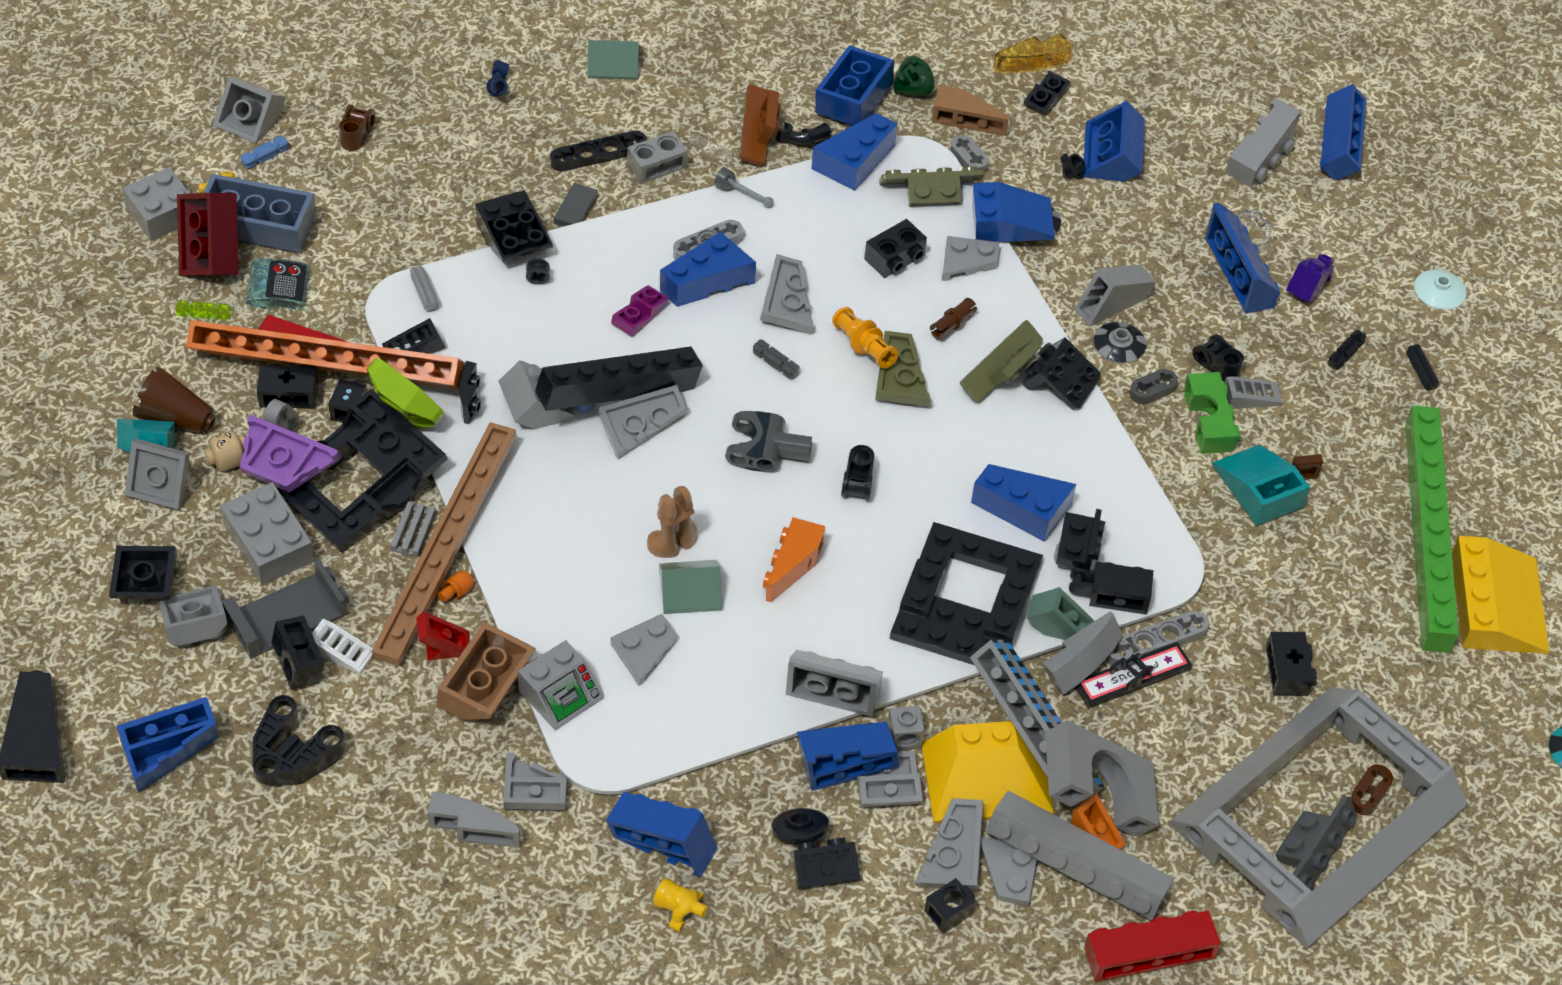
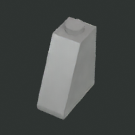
(1113, 291)

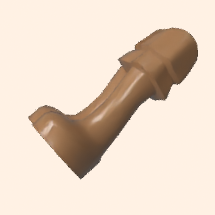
(675, 525)

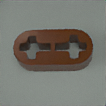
(1365, 786)

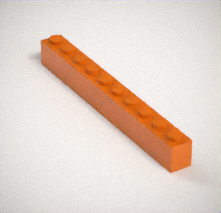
(321, 353)

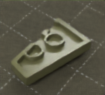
(904, 379)

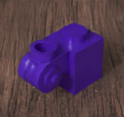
(1310, 277)

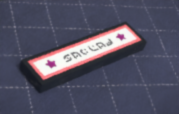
(1106, 686)

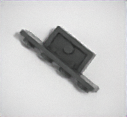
(1315, 840)

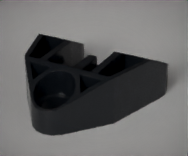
(290, 757)

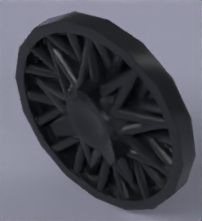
(800, 825)

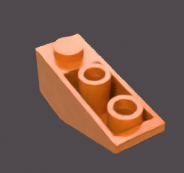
(797, 556)

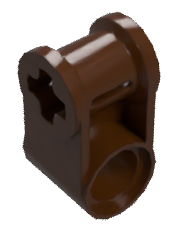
(355, 127)

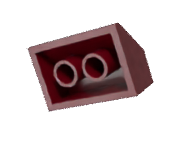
(207, 234)

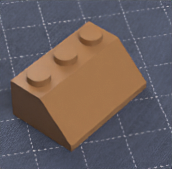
(483, 674)

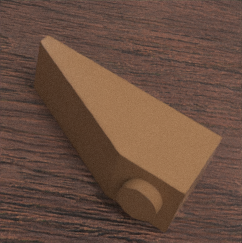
(964, 110)

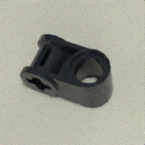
(1219, 357)
(859, 472)

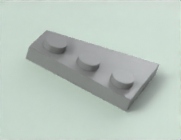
(955, 847)

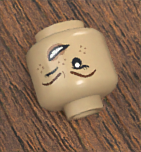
(225, 450)

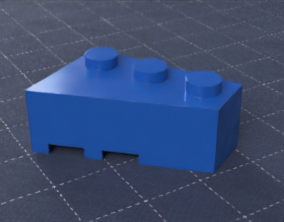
(1023, 499)
(846, 753)
(664, 828)

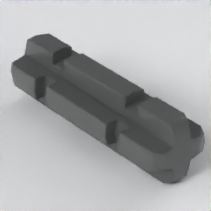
(776, 359)

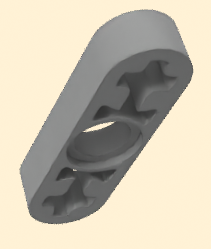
(732, 227)

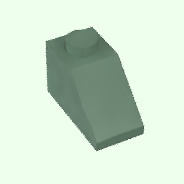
(1057, 614)

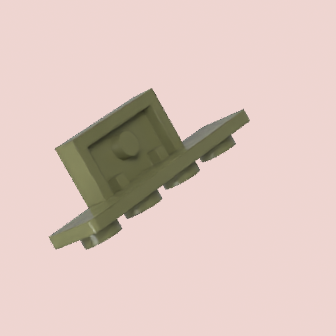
(932, 187)
(1003, 362)

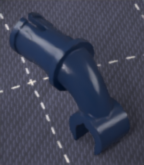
(496, 84)

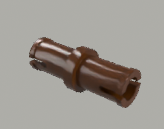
(953, 318)

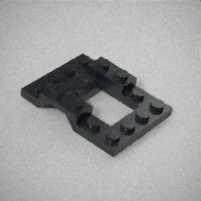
(389, 446)
(953, 627)

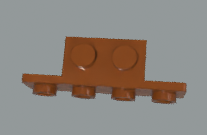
(758, 123)

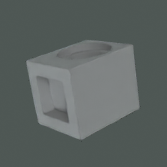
(906, 727)

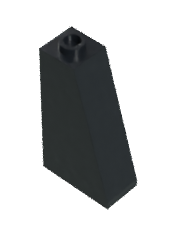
(32, 734)

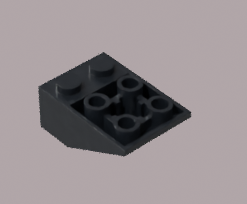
(511, 226)

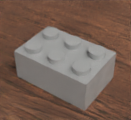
(267, 533)

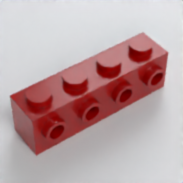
(1151, 945)

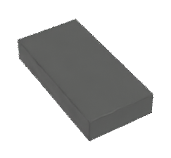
(575, 205)

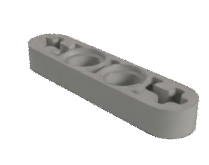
(1155, 637)

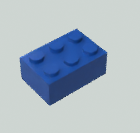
(854, 86)

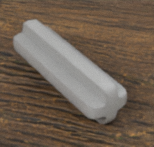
(424, 288)

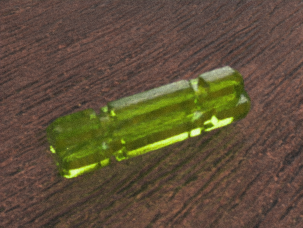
(202, 309)

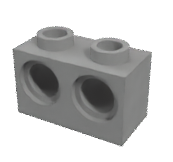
(657, 157)

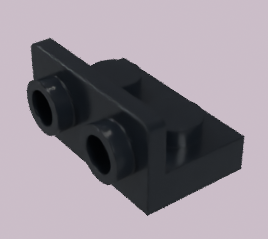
(1078, 540)
(825, 864)

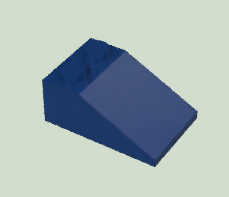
(1010, 214)

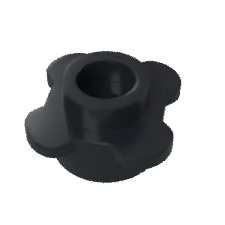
(1073, 165)

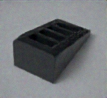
(425, 332)

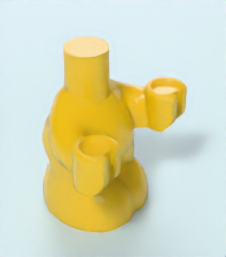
(679, 901)

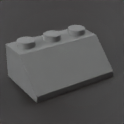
(833, 682)

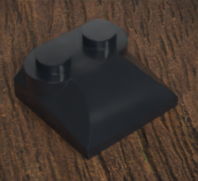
(143, 572)

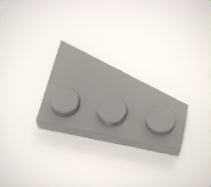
(786, 296)
(640, 417)

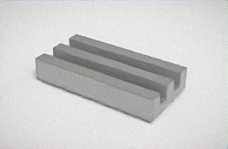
(418, 510)

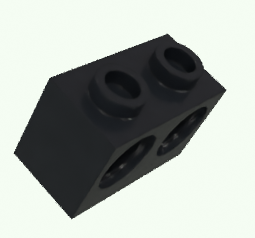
(895, 248)
(297, 652)

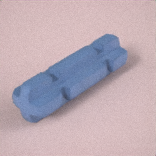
(264, 152)

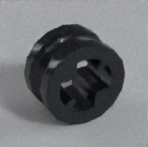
(537, 271)

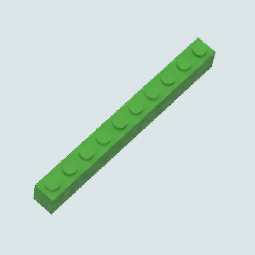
(1431, 530)

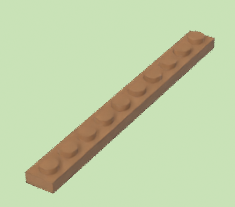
(444, 543)

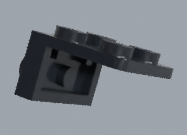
(1064, 371)

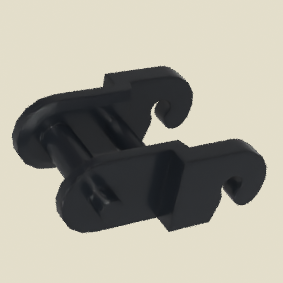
(1126, 664)

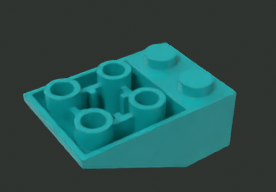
(1263, 483)

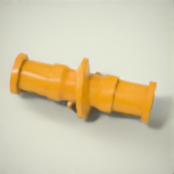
(865, 337)

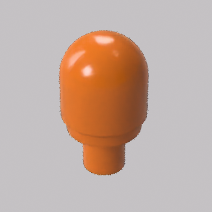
(459, 584)

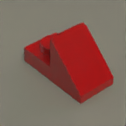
(441, 637)

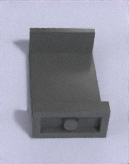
(313, 597)

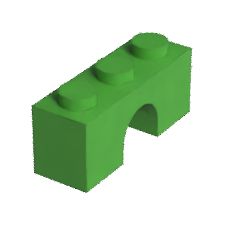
(1209, 394)

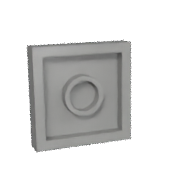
(157, 474)

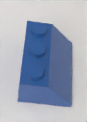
(1114, 144)

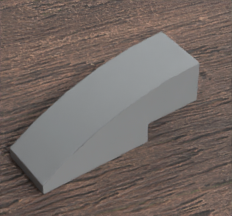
(1083, 653)
(472, 821)

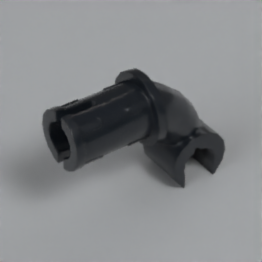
(806, 137)

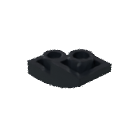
(1048, 93)
(469, 391)

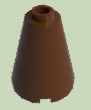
(169, 400)

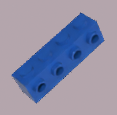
(1343, 132)

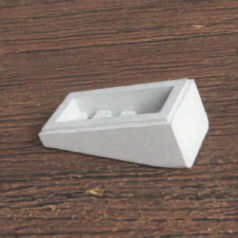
(335, 633)

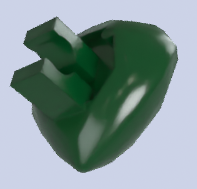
(914, 77)

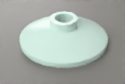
(1440, 289)

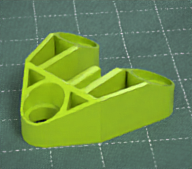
(403, 395)

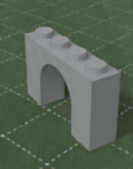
(1130, 777)

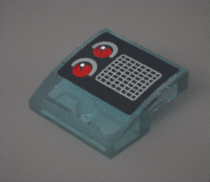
(277, 283)

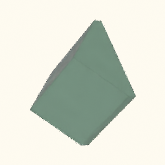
(613, 59)
(690, 586)

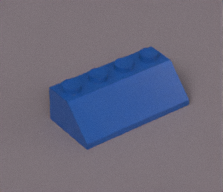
(1240, 261)

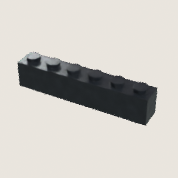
(617, 378)

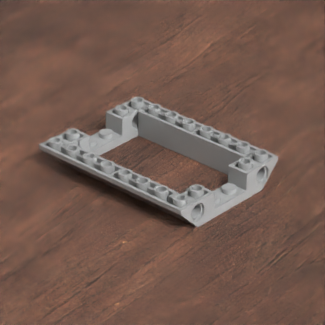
(1289, 901)

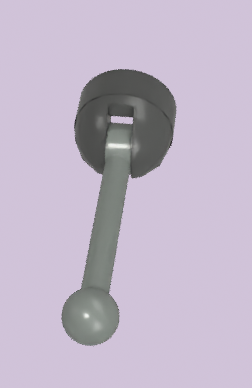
(726, 180)

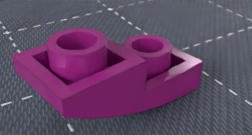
(642, 309)

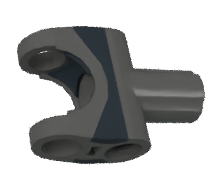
(767, 442)

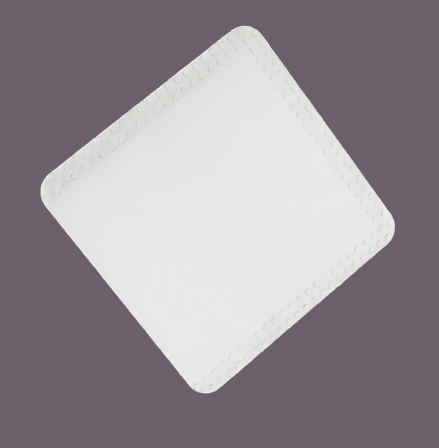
(571, 523)

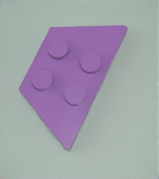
(283, 455)

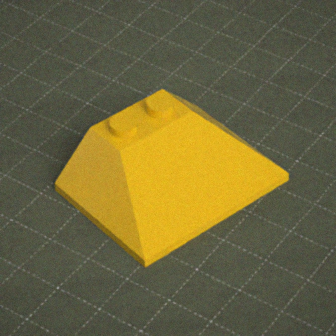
(982, 764)

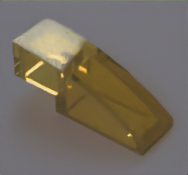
(1033, 55)

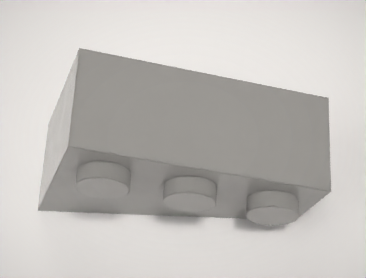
(1265, 146)

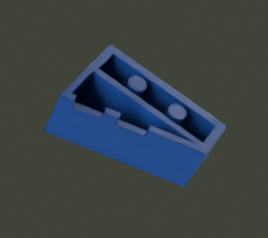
(855, 151)
(707, 269)
(166, 739)

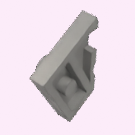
(969, 256)
(644, 646)
(532, 787)
(1009, 870)

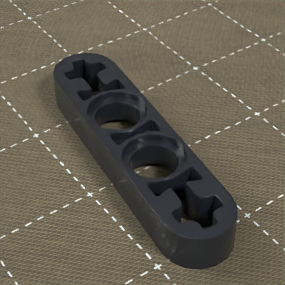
(597, 148)

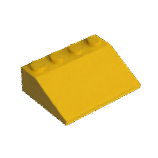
(1498, 597)

